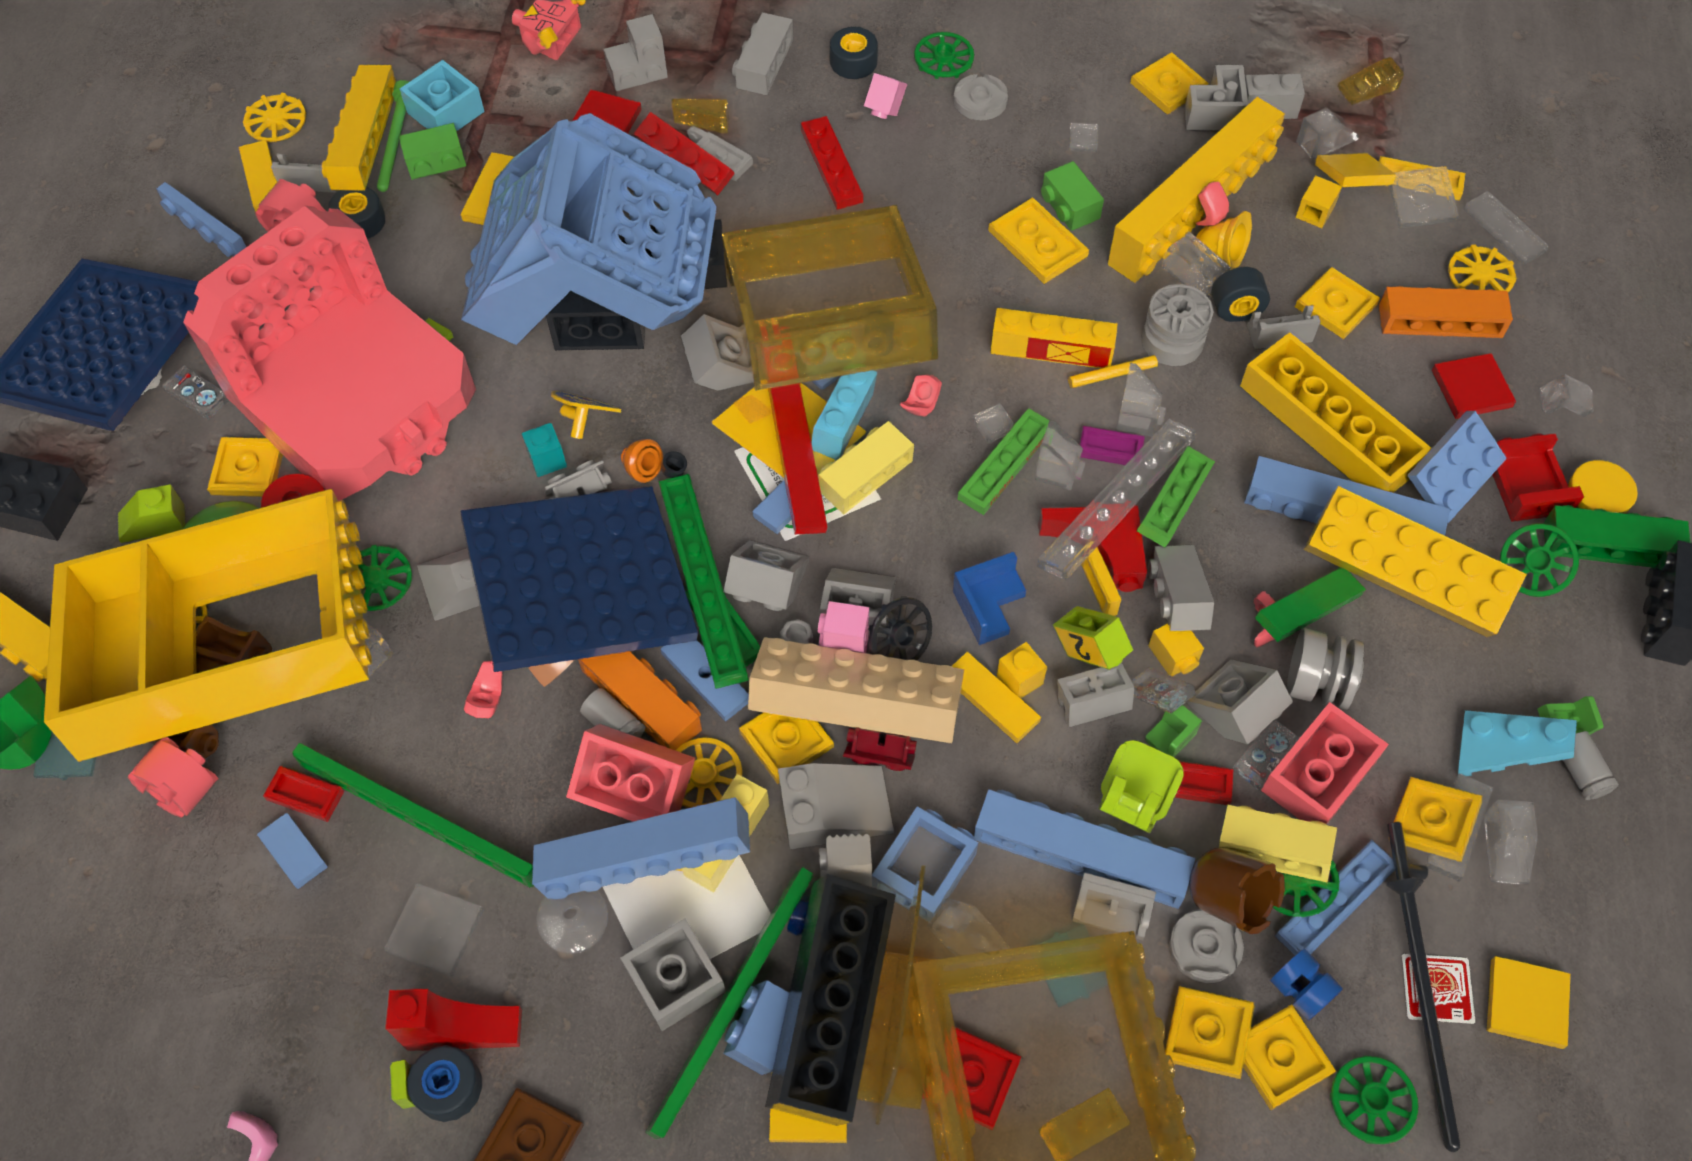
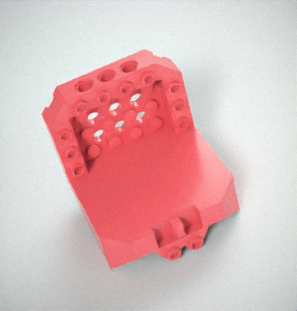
(342, 375)

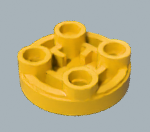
(1604, 486)

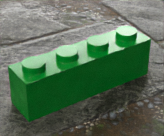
(1616, 536)

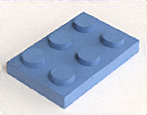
(1458, 464)

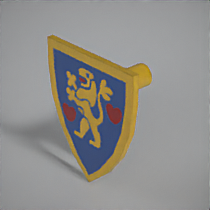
(579, 413)

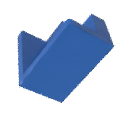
(983, 590)

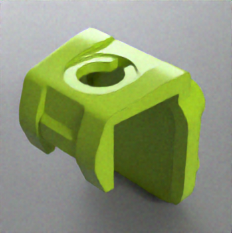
(1140, 784)

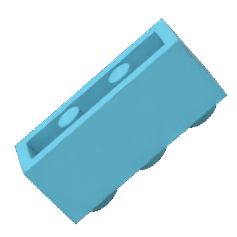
(843, 413)

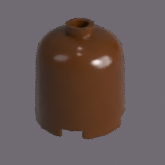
(1237, 888)

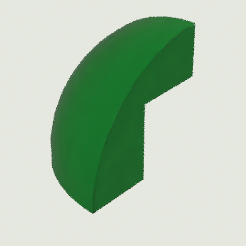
(22, 726)

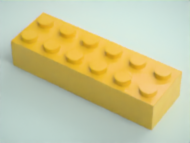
(1333, 415)
(1415, 562)

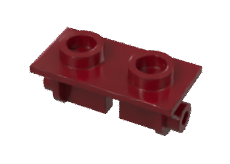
(895, 754)

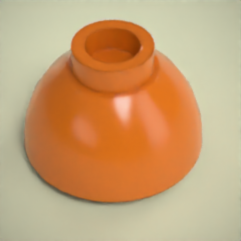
(642, 460)

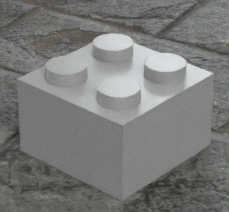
(673, 974)

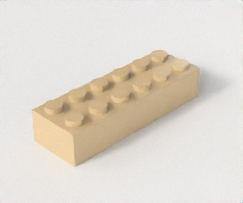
(856, 689)

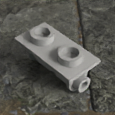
(587, 477)

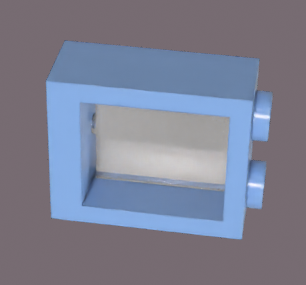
(930, 843)

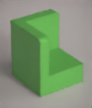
(1174, 731)

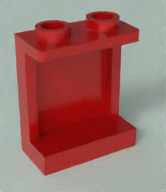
(1532, 478)

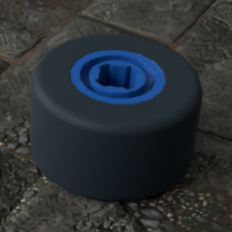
(456, 1092)

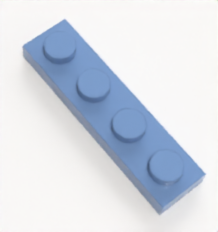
(195, 217)

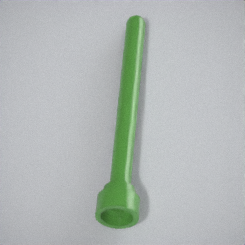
(393, 138)

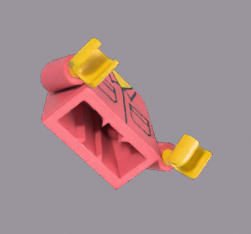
(548, 26)

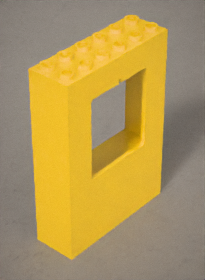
(128, 625)

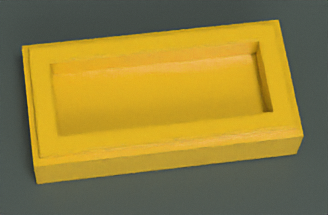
(1101, 583)

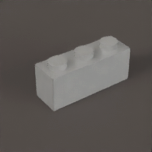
(763, 53)
(1181, 588)

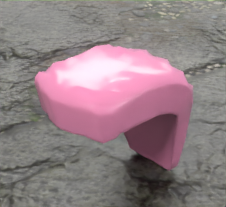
(258, 1131)

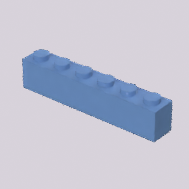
(1304, 494)
(1083, 847)
(641, 849)

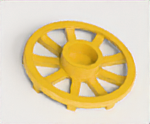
(274, 117)
(1482, 272)
(705, 772)

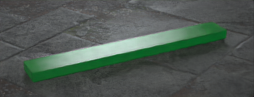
(703, 582)
(415, 815)
(728, 1005)

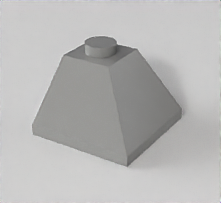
(449, 584)

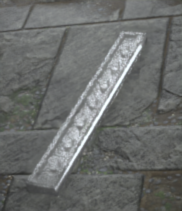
(1116, 500)

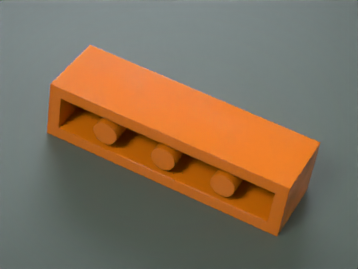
(1445, 312)
(645, 696)

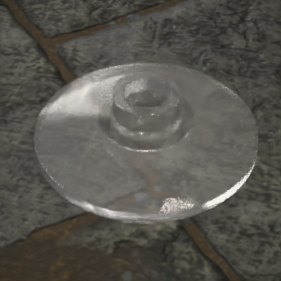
(575, 933)

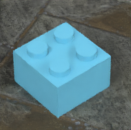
(442, 97)

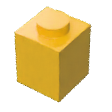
(1318, 201)
(1176, 650)
(1021, 670)

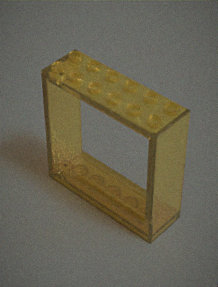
(836, 338)
(1132, 998)

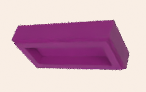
(1109, 445)

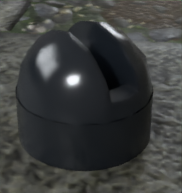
(673, 464)

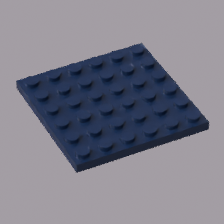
(96, 343)
(575, 578)

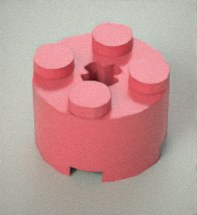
(283, 201)
(173, 777)

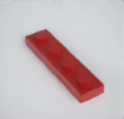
(666, 139)
(832, 162)

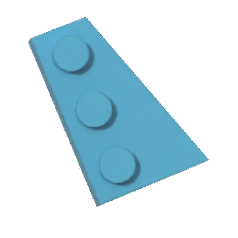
(1509, 740)

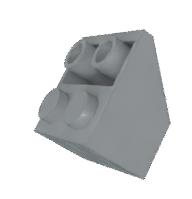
(859, 590)

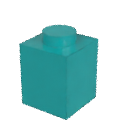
(544, 449)

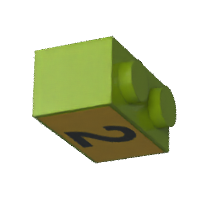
(1093, 637)

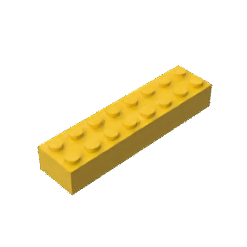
(1175, 205)

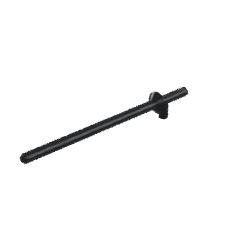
(1408, 881)

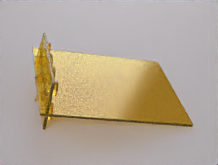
(890, 1060)

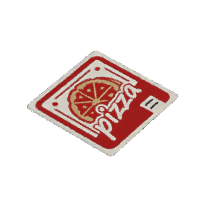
(1449, 985)

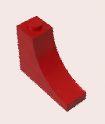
(1120, 549)
(427, 1021)

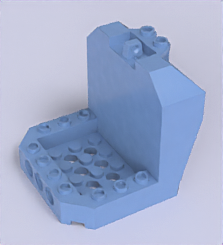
(558, 228)

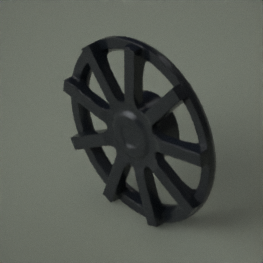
(901, 631)

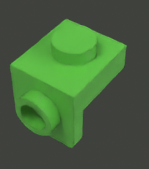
(1583, 711)

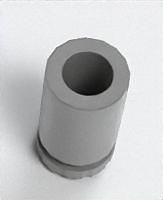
(604, 709)
(1590, 768)

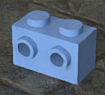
(757, 1033)

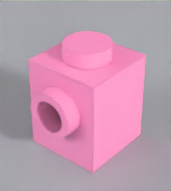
(885, 96)

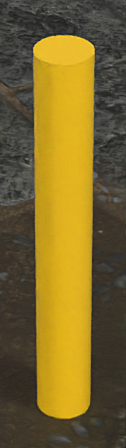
(1110, 372)

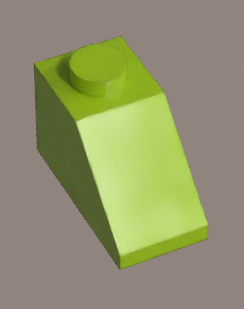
(151, 514)

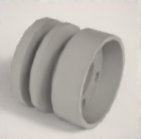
(1177, 324)
(1333, 670)

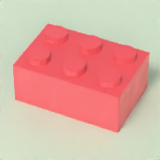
(1324, 766)
(628, 775)

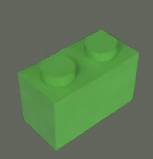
(432, 151)
(1072, 196)

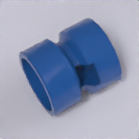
(1316, 994)

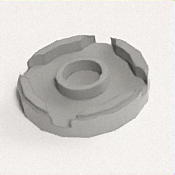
(980, 97)
(1205, 947)

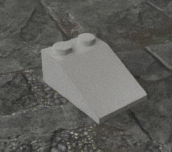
(833, 802)

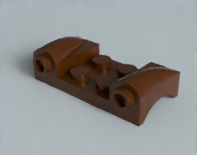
(217, 647)

